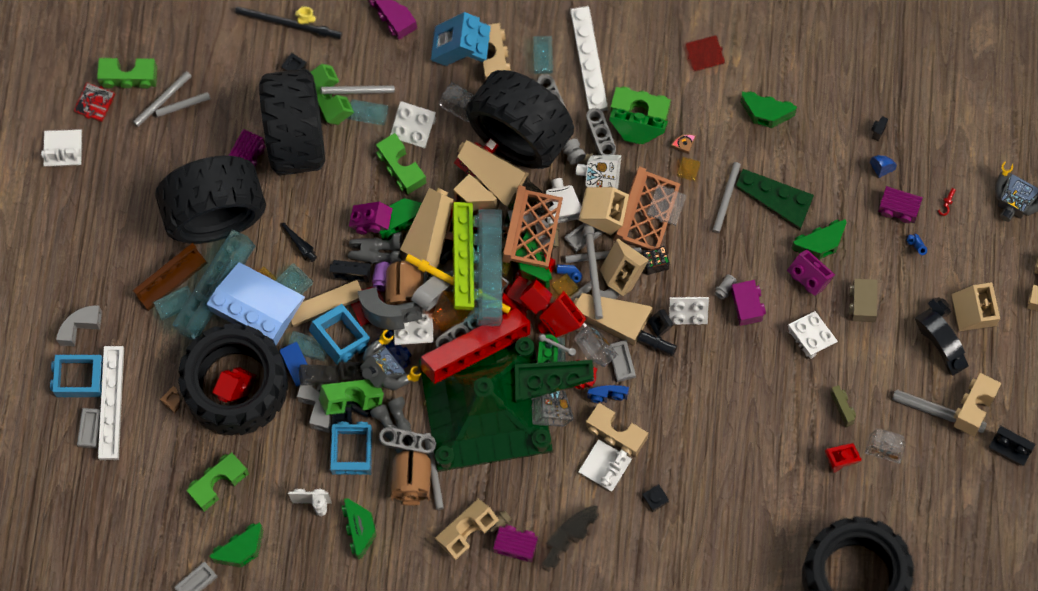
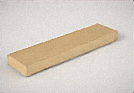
(325, 302)

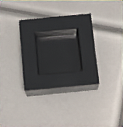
(293, 62)
(879, 127)
(940, 306)
(660, 322)
(343, 417)
(655, 498)

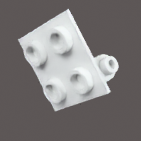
(413, 124)
(62, 148)
(689, 310)
(416, 331)
(811, 334)
(605, 465)
(318, 498)

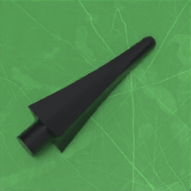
(305, 249)

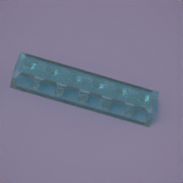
(488, 267)
(195, 312)

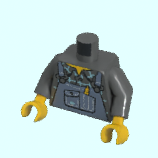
(1015, 195)
(382, 367)

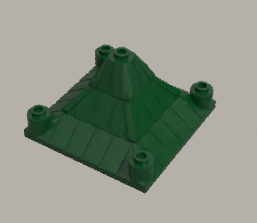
(477, 413)

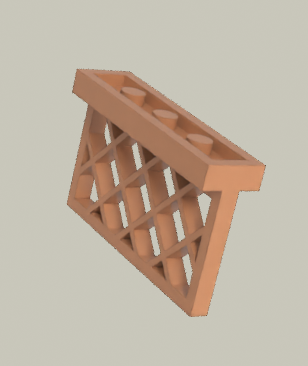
(634, 201)
(516, 224)

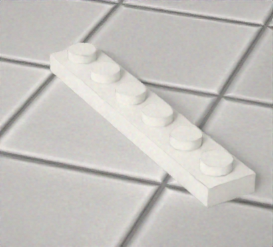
(589, 58)
(111, 403)

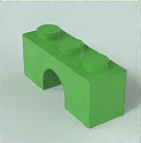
(142, 75)
(627, 99)
(334, 109)
(408, 177)
(335, 395)
(227, 468)

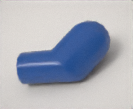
(918, 244)
(572, 272)

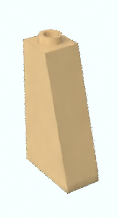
(494, 172)
(429, 227)
(619, 317)

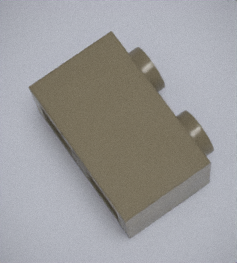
(864, 300)

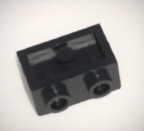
(350, 271)
(1012, 446)

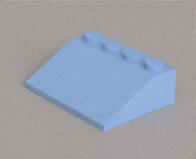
(255, 301)

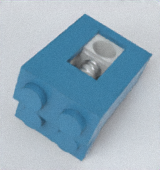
(460, 38)

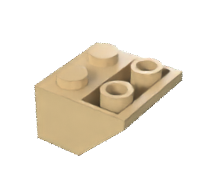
(472, 191)
(604, 208)
(623, 267)
(976, 307)

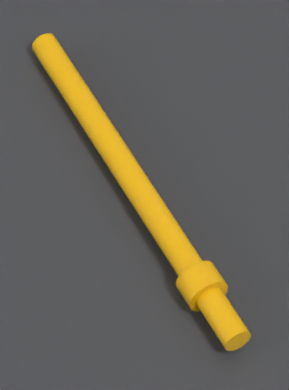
(424, 266)

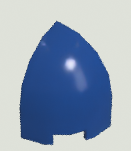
(882, 165)

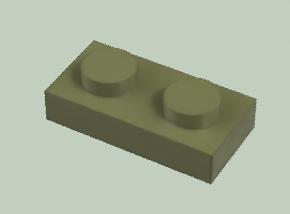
(840, 399)

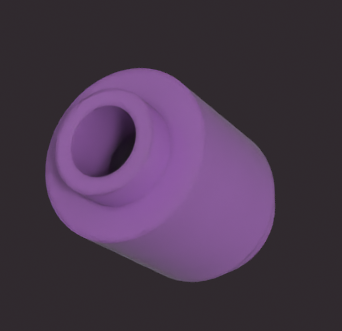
(379, 276)

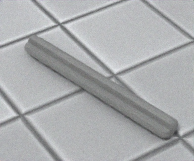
(928, 407)

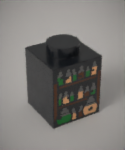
(657, 261)

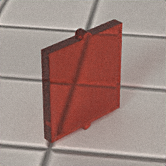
(705, 53)

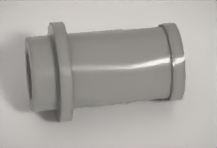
(724, 288)

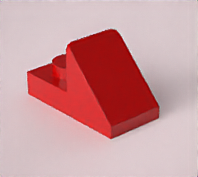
(842, 456)

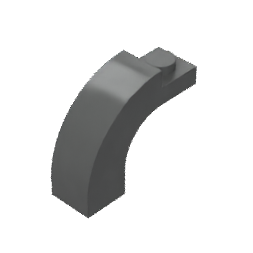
(384, 315)

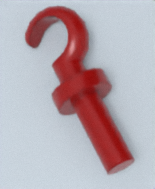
(947, 202)

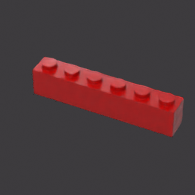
(474, 346)

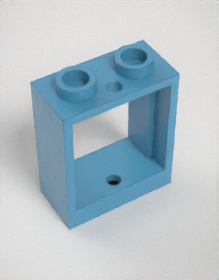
(339, 313)
(94, 391)
(351, 468)

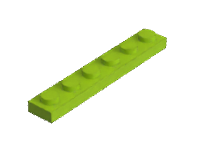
(463, 256)

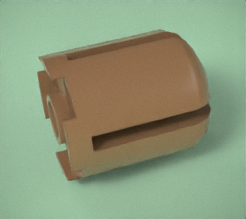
(402, 282)
(420, 488)

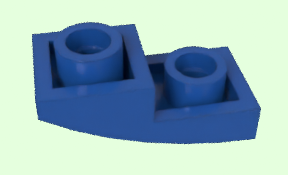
(293, 358)
(601, 393)

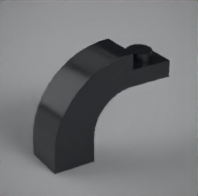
(944, 338)

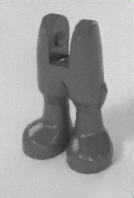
(370, 249)
(395, 407)

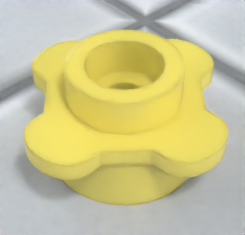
(305, 15)

